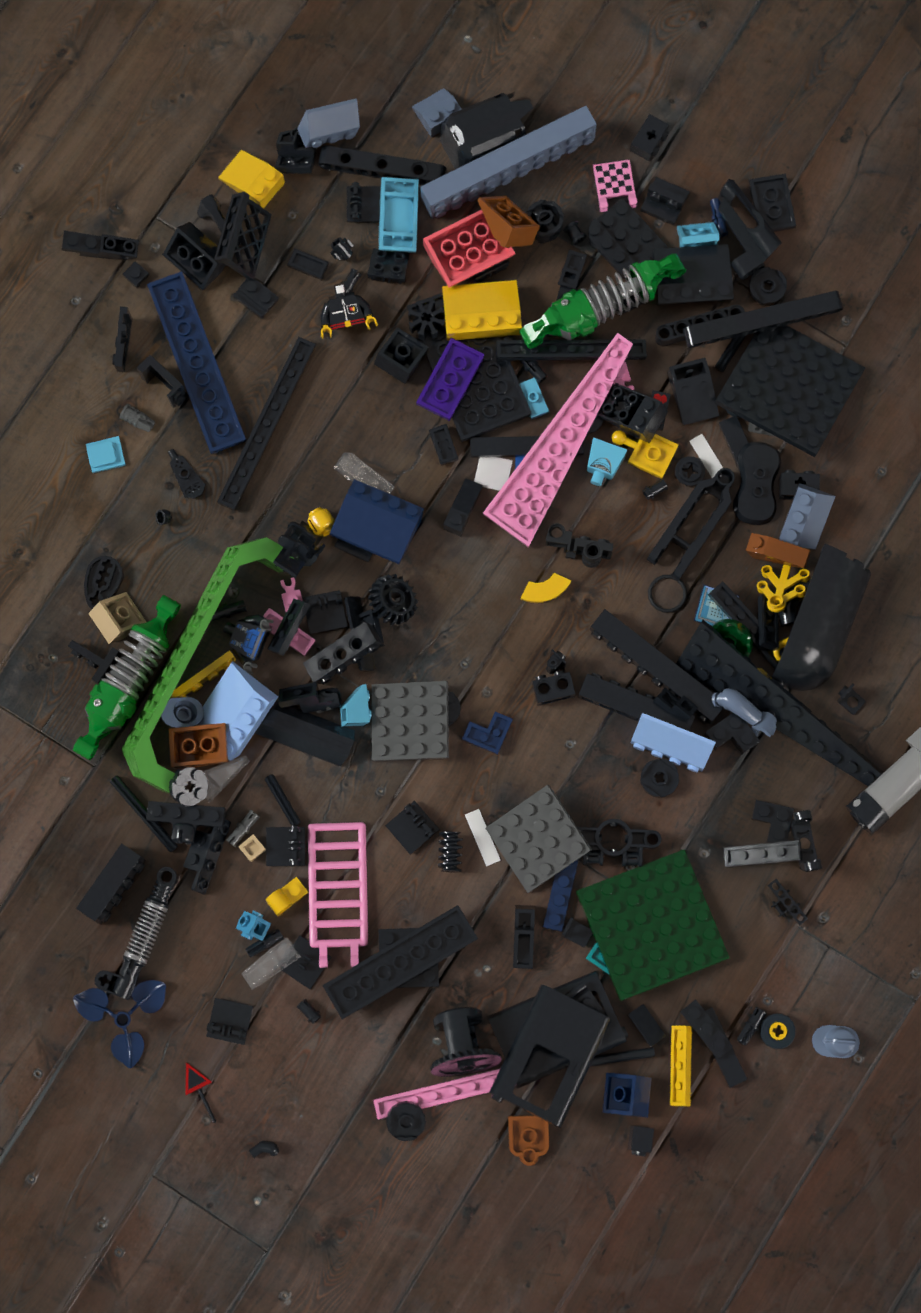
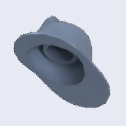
(182, 712)
(835, 1041)

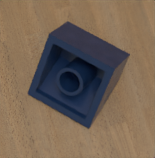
(627, 1095)

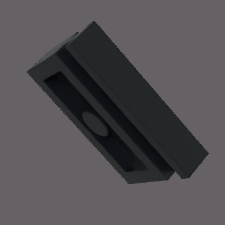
(256, 297)

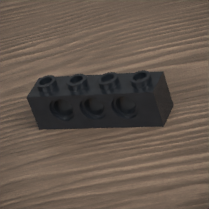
(317, 664)

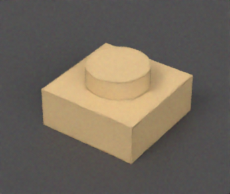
(252, 848)

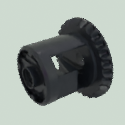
(462, 1044)

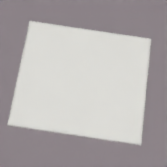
(493, 472)

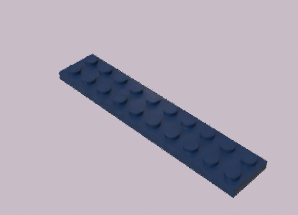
(196, 362)

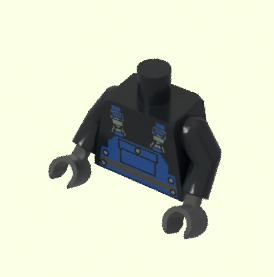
(249, 639)

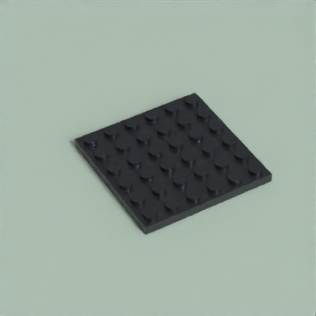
(790, 387)

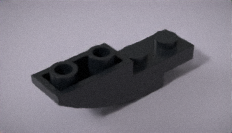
(100, 246)

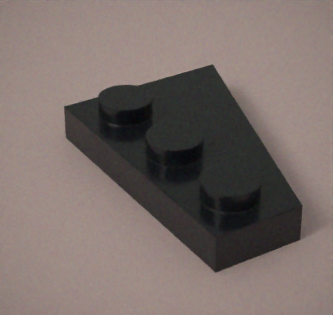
(122, 339)

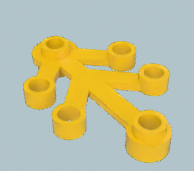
(781, 585)

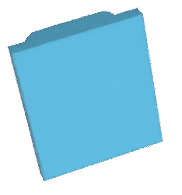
(105, 454)

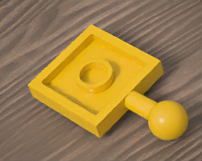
(651, 456)

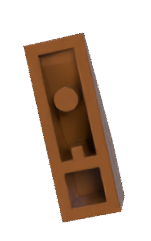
(777, 551)

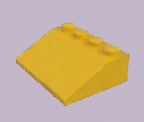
(482, 310)

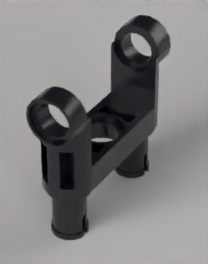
(802, 829)

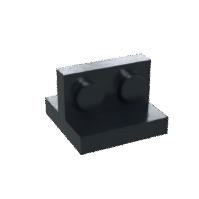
(664, 201)

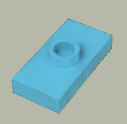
(534, 398)

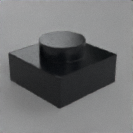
(135, 274)

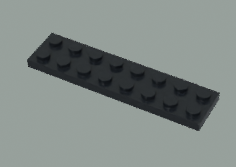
(400, 962)

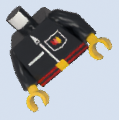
(344, 311)

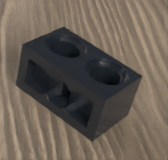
(555, 693)

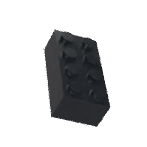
(111, 884)

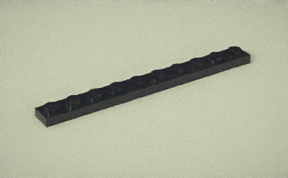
(266, 424)

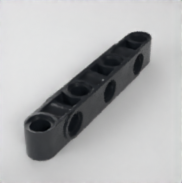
(367, 165)

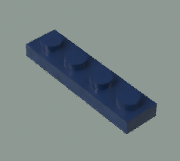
(560, 898)

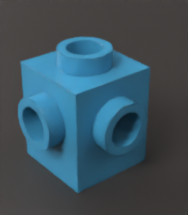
(253, 925)

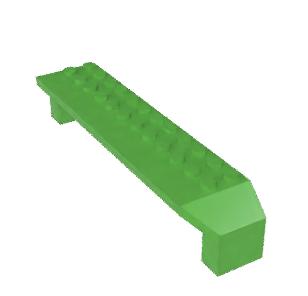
(138, 746)

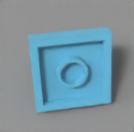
(698, 234)

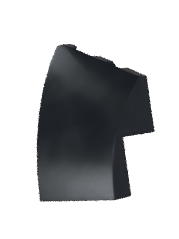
(293, 155)

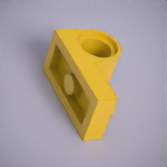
(286, 896)

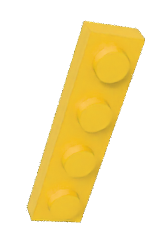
(208, 673)
(680, 1066)

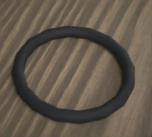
(662, 609)

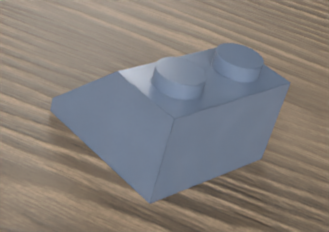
(435, 110)

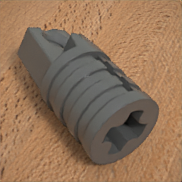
(137, 418)

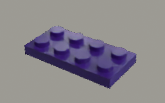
(450, 379)

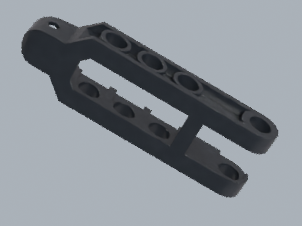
(719, 488)

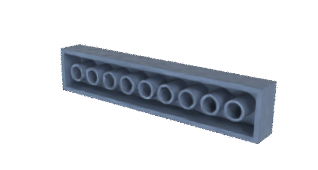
(508, 162)

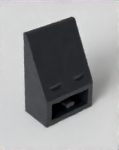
(693, 391)
(633, 412)

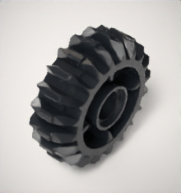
(400, 591)

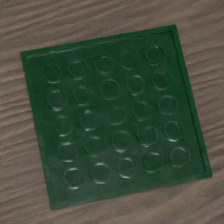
(652, 925)

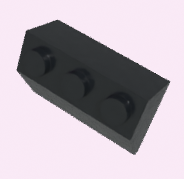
(193, 255)

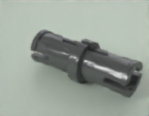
(243, 828)

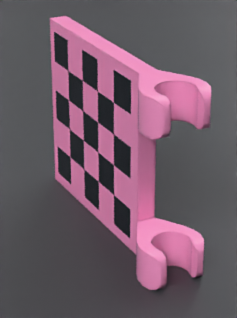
(614, 181)

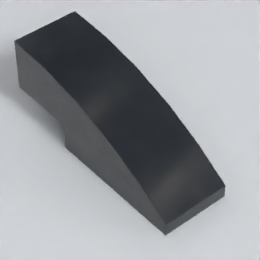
(524, 936)

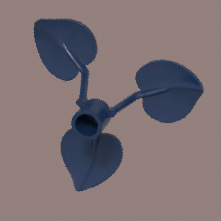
(125, 1047)

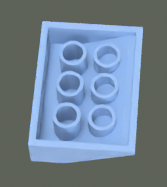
(240, 704)
(672, 742)

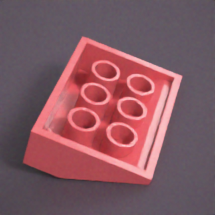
(465, 249)

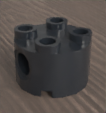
(549, 218)

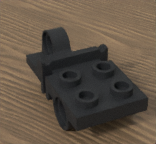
(580, 546)

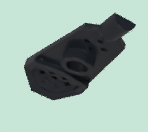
(188, 481)

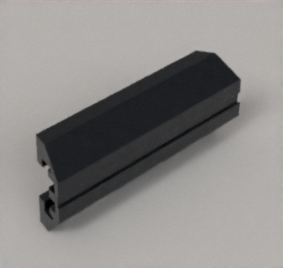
(307, 733)

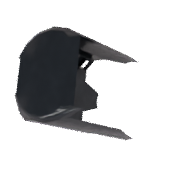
(483, 128)

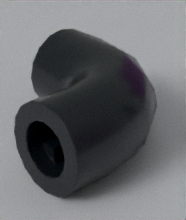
(788, 615)

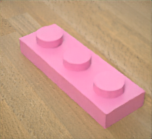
(301, 641)

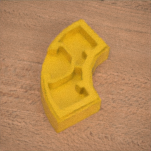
(545, 590)

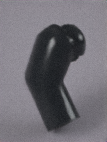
(266, 1147)

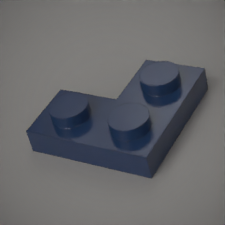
(491, 738)

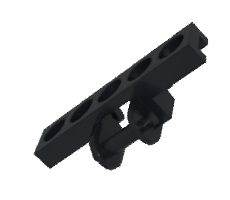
(788, 908)

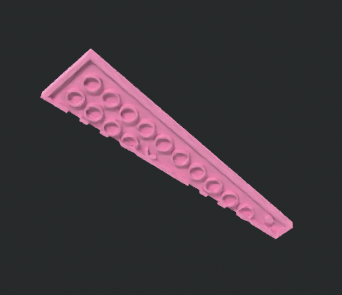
(534, 483)

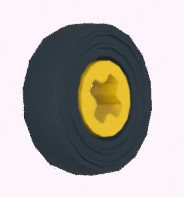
(786, 1026)

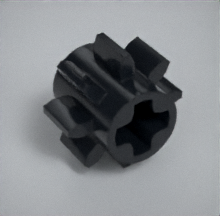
(341, 249)

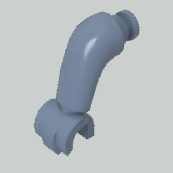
(742, 707)

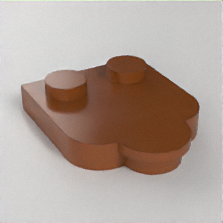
(528, 1137)

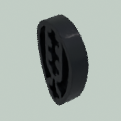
(93, 575)

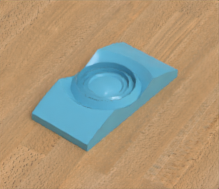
(398, 214)

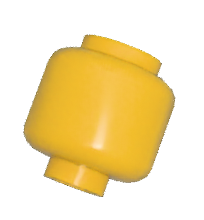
(321, 521)

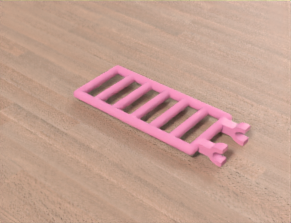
(314, 885)

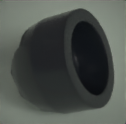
(163, 513)

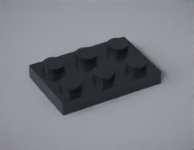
(773, 201)

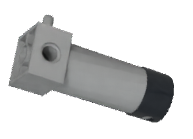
(890, 790)

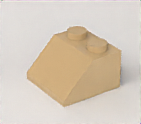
(116, 617)

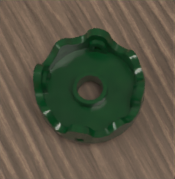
(737, 632)

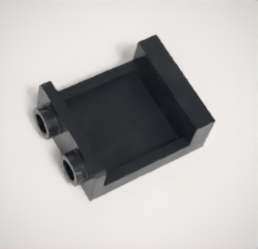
(150, 368)

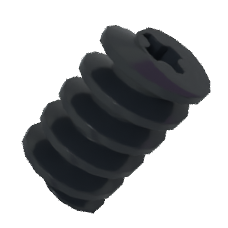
(449, 851)

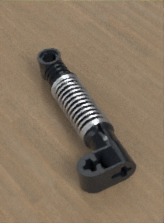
(141, 943)

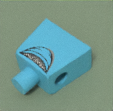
(604, 460)

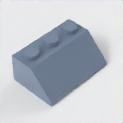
(329, 123)
(806, 517)

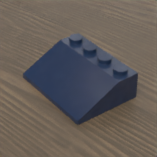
(377, 521)

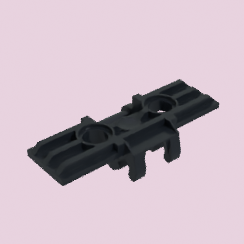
(299, 544)

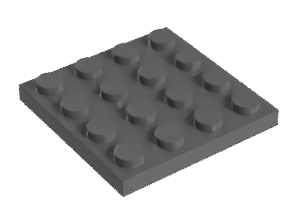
(410, 721)
(538, 838)

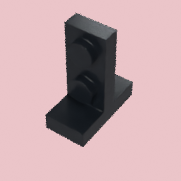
(94, 660)

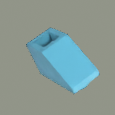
(355, 709)

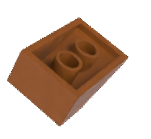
(508, 222)
(198, 745)

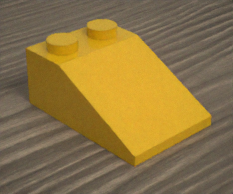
(253, 177)

